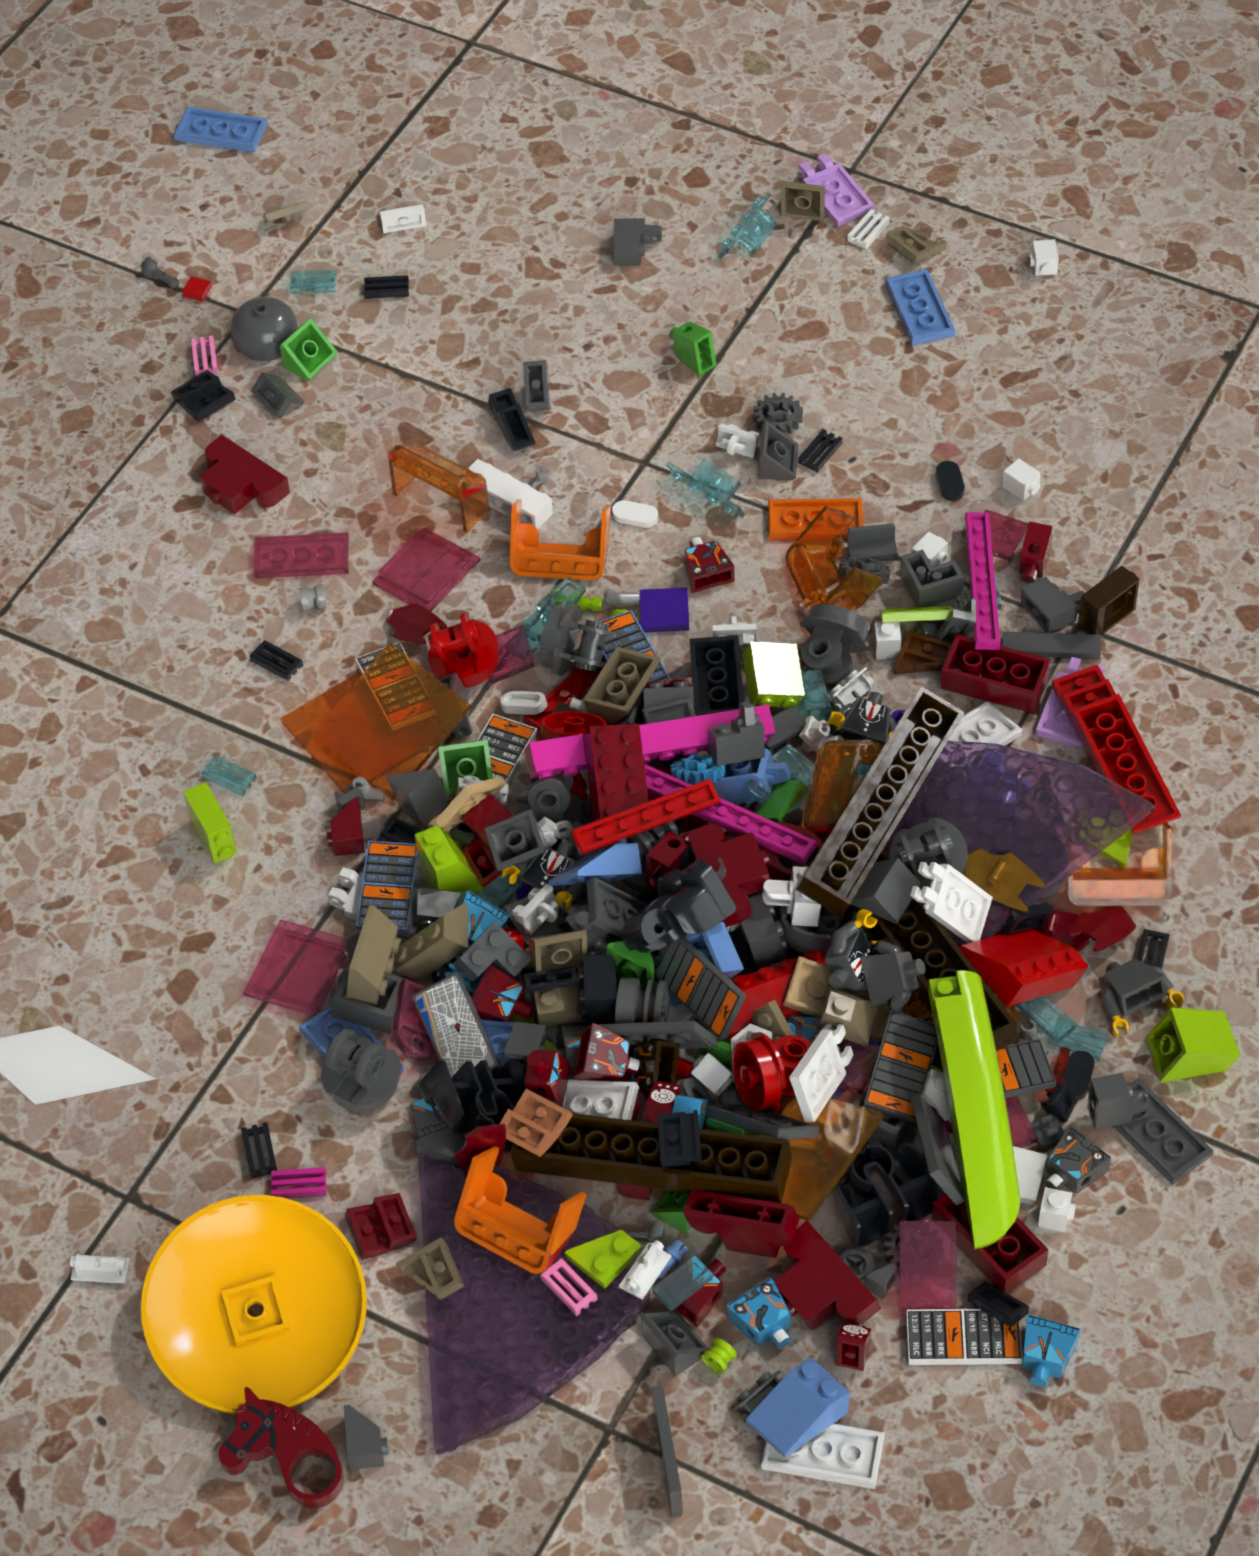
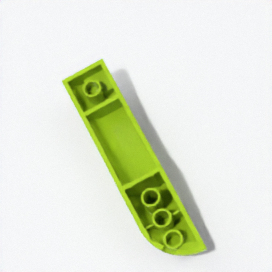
(976, 1105)

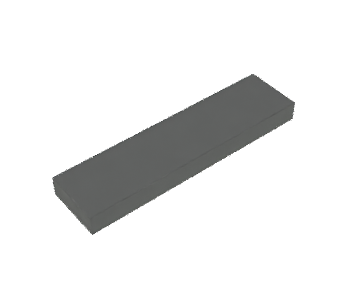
(1054, 644)

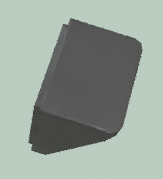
(881, 1280)

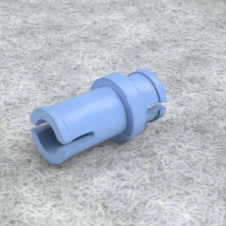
(677, 1252)

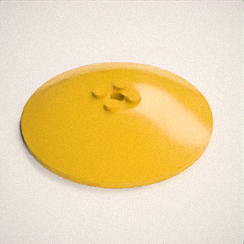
(248, 1255)

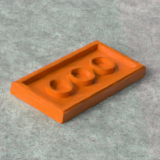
(792, 516)

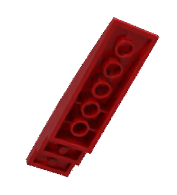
(1114, 741)

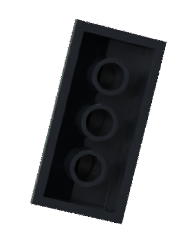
(716, 674)

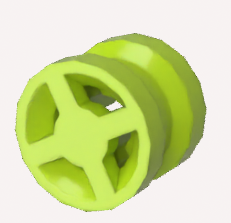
(719, 1355)

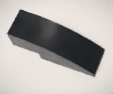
(511, 419)

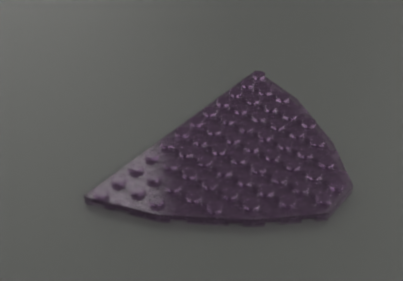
(1027, 805)
(505, 1334)

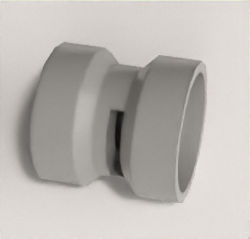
(308, 600)

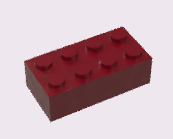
(995, 676)
(614, 768)
(1004, 1262)

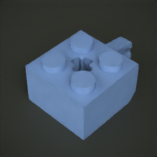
(761, 771)

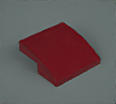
(380, 1226)

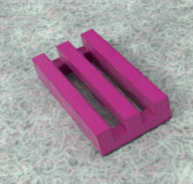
(299, 1178)

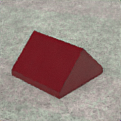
(485, 814)

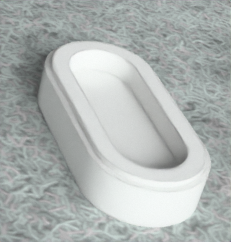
(635, 514)
(523, 702)

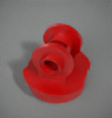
(464, 649)
(567, 724)
(764, 1069)

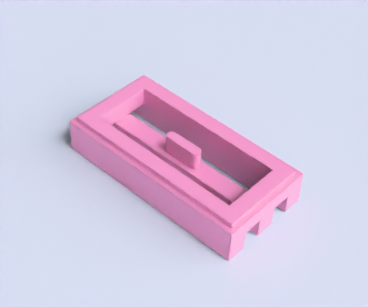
(203, 343)
(582, 1302)

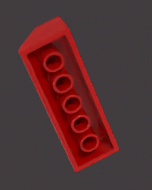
(766, 986)

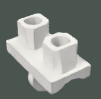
(737, 440)
(746, 632)
(816, 734)
(540, 908)

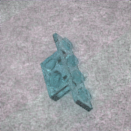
(754, 229)
(713, 482)

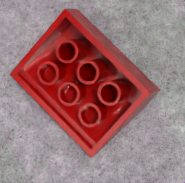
(1025, 965)

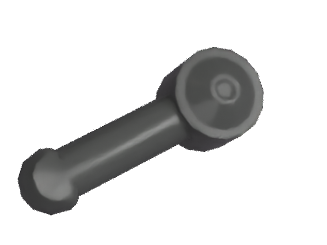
(150, 270)

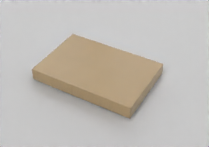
(469, 798)

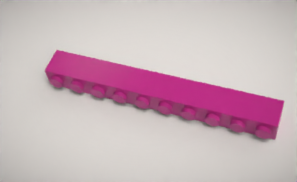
(658, 740)

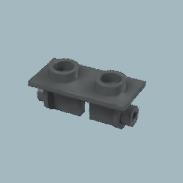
(749, 1400)

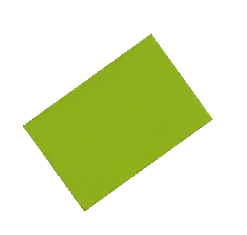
(914, 614)

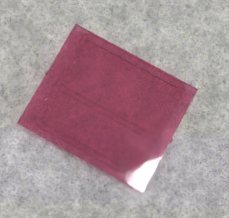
(425, 569)
(297, 968)

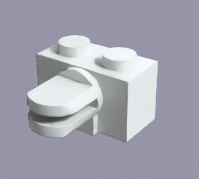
(784, 893)

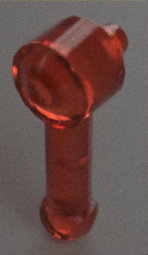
(1060, 1066)

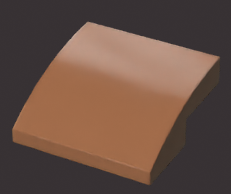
(535, 1123)

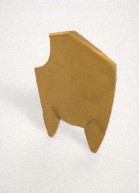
(1001, 877)

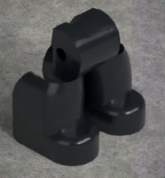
(686, 904)
(473, 1094)
(861, 1201)

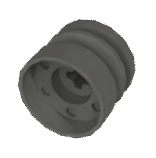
(639, 1005)

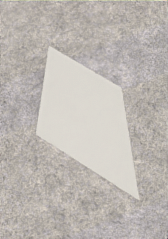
(62, 1065)

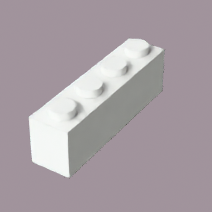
(505, 490)

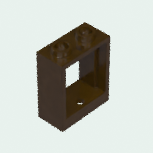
(1108, 602)

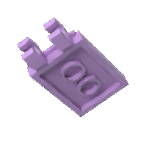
(843, 196)
(1054, 721)

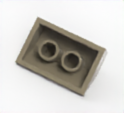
(620, 684)
(434, 945)
(373, 957)

